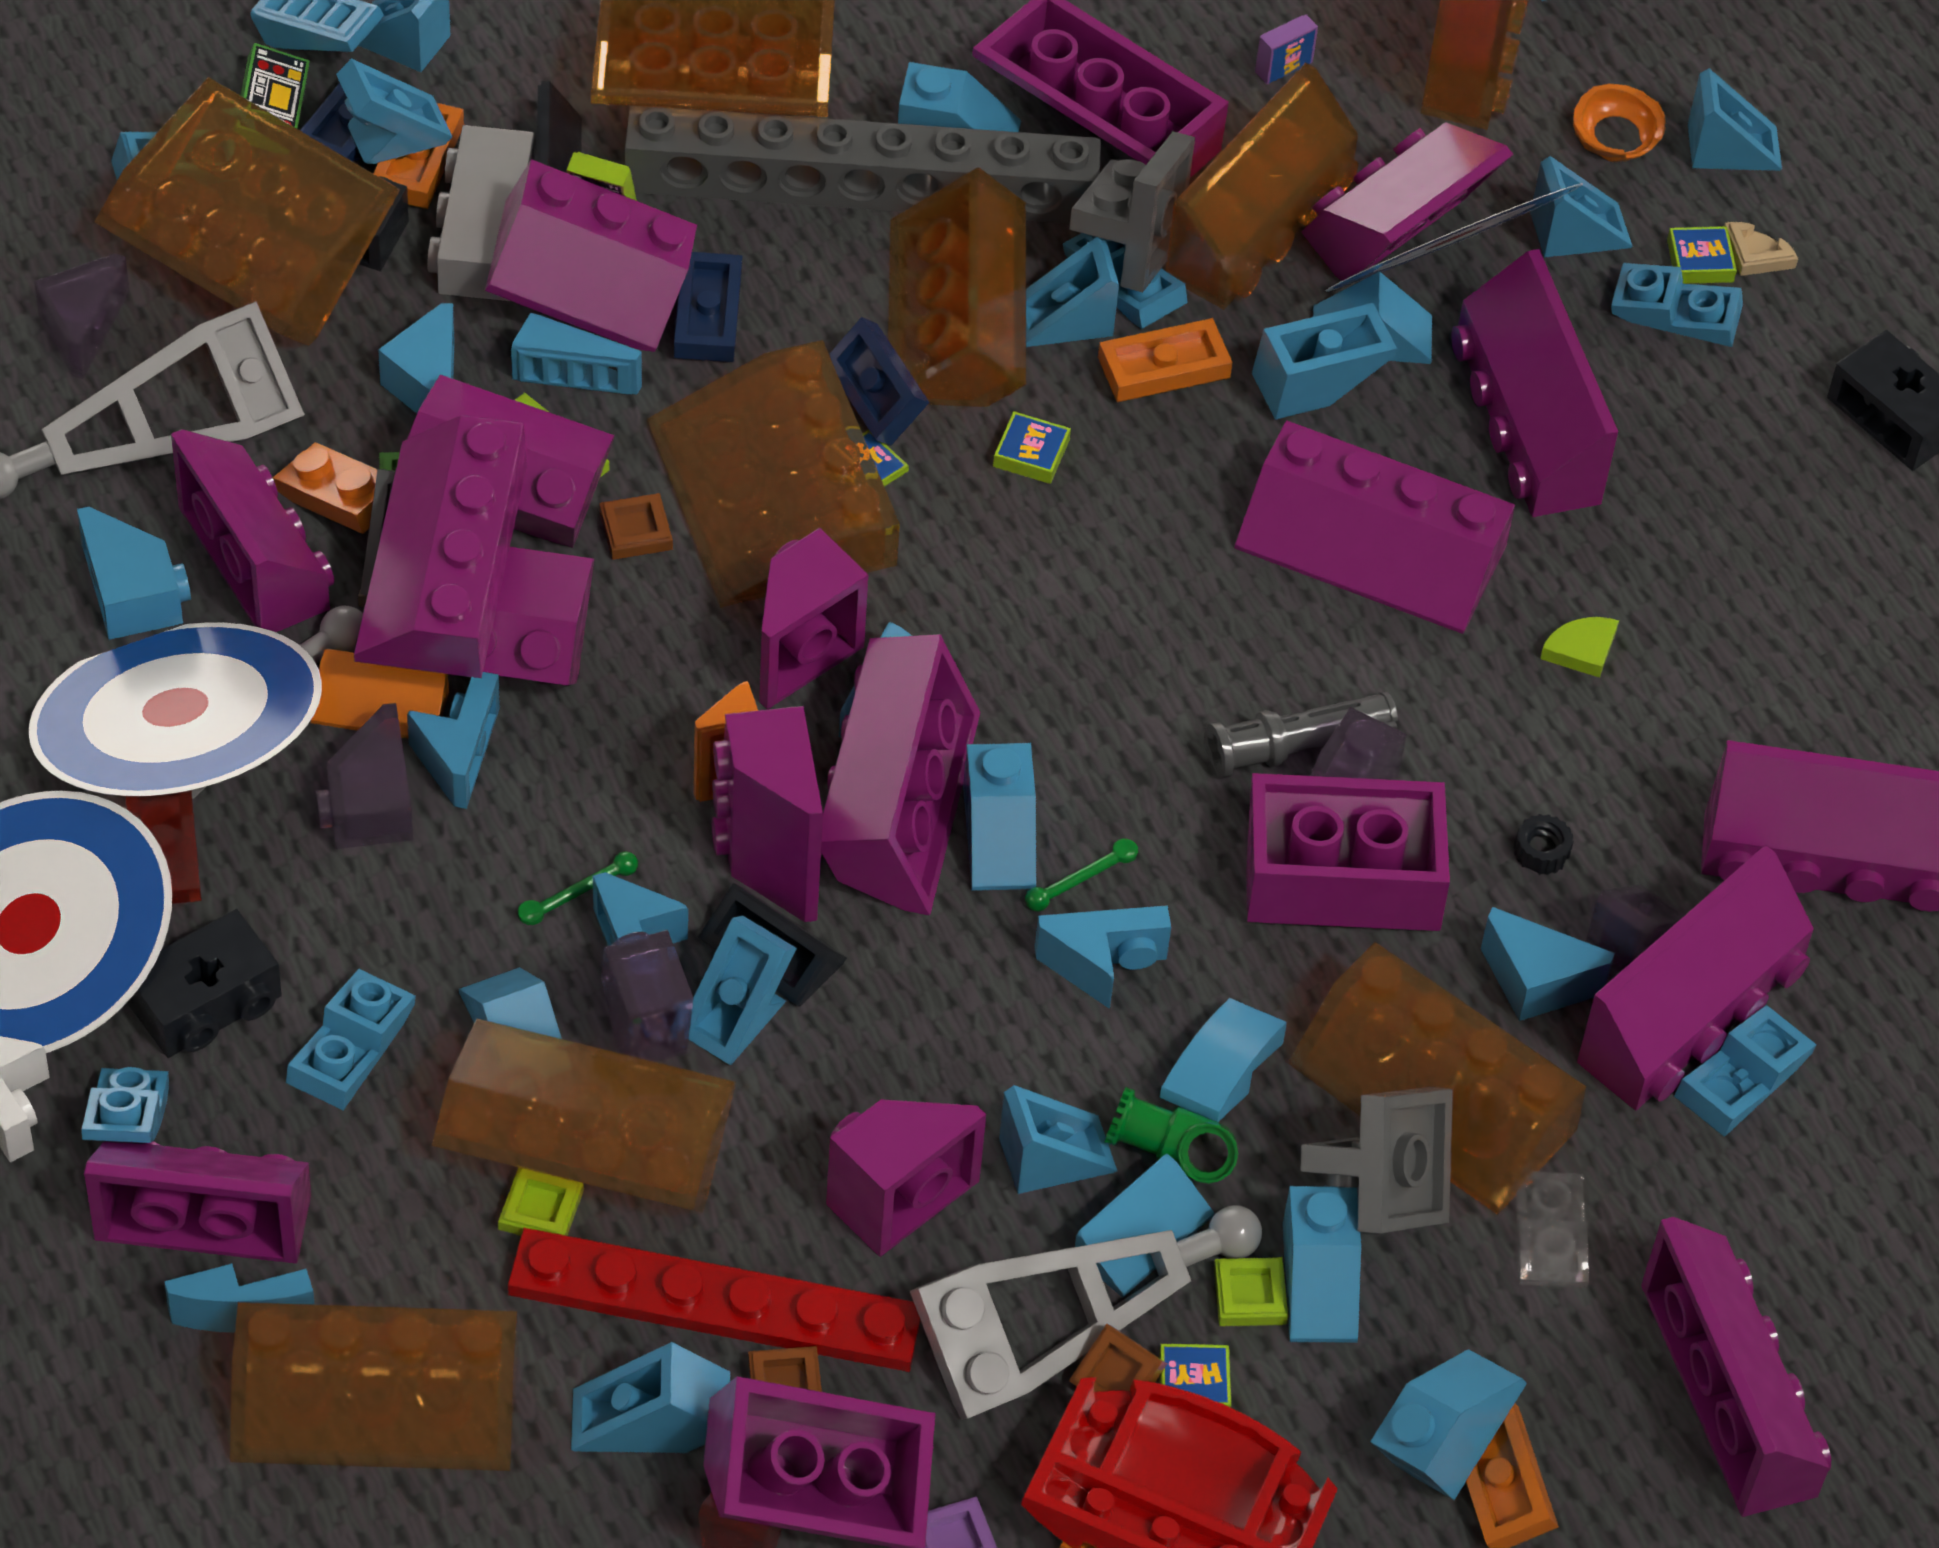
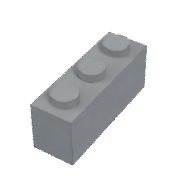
(480, 180)

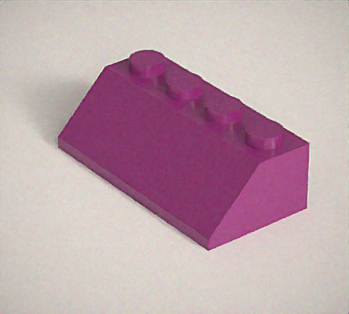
(1104, 81)
(1536, 388)
(1375, 526)
(444, 547)
(899, 771)
(1829, 821)
(1697, 982)
(1733, 1369)

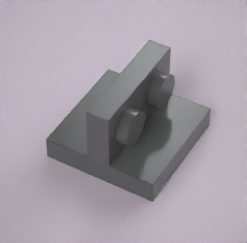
(1135, 207)
(1396, 1161)

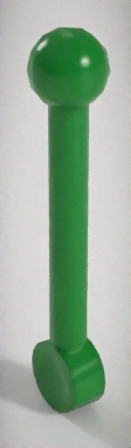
(1123, 851)
(532, 912)

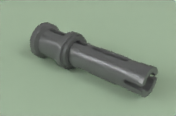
(1273, 737)

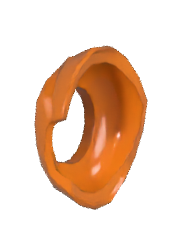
(1622, 102)

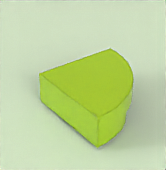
(1581, 644)

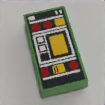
(275, 82)

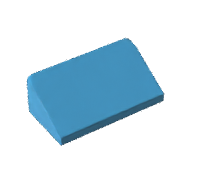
(1152, 1204)

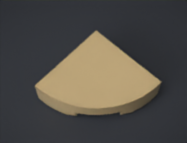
(1758, 252)

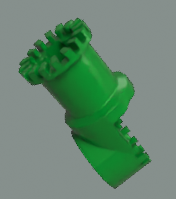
(1169, 1133)

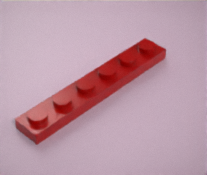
(715, 1299)

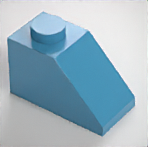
(951, 100)
(1320, 358)
(131, 575)
(1000, 816)
(1322, 1263)
(647, 1404)
(1448, 1420)

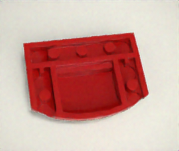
(1172, 1474)

